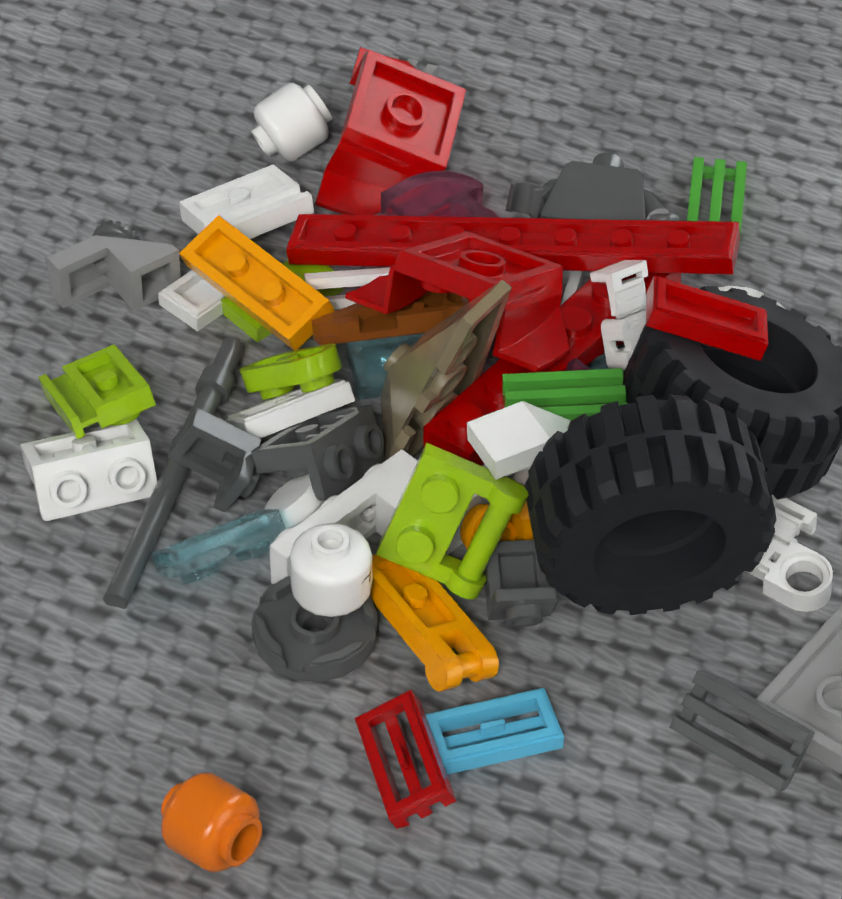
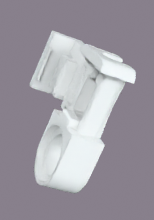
(628, 305)
(793, 557)

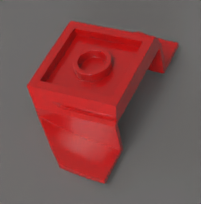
(393, 130)
(468, 265)

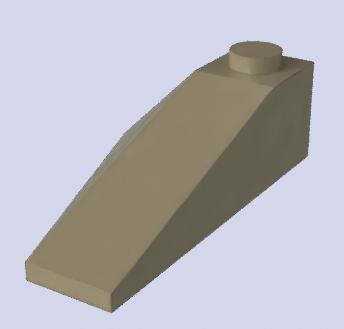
(437, 369)

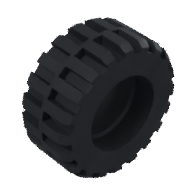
(784, 399)
(649, 505)

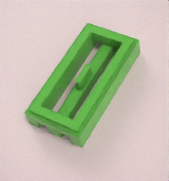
(718, 174)
(566, 390)

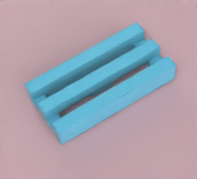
(496, 739)

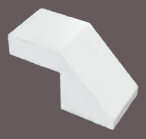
(513, 436)

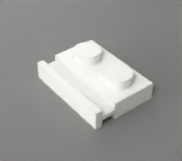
(249, 203)

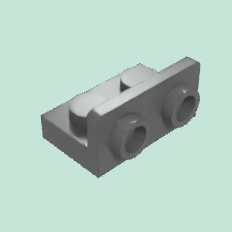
(328, 447)

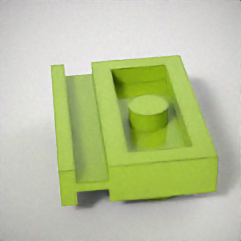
(98, 390)

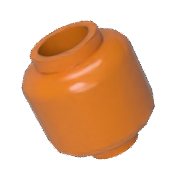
(211, 822)

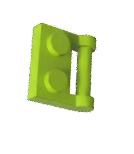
(432, 512)

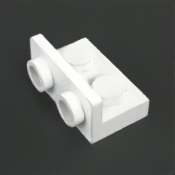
(92, 471)

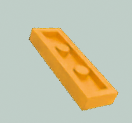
(256, 282)

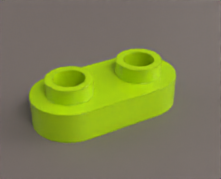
(279, 373)

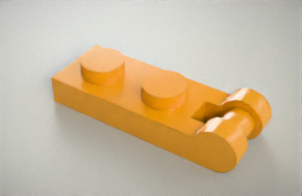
(432, 626)

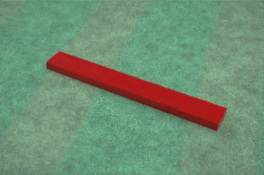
(573, 243)

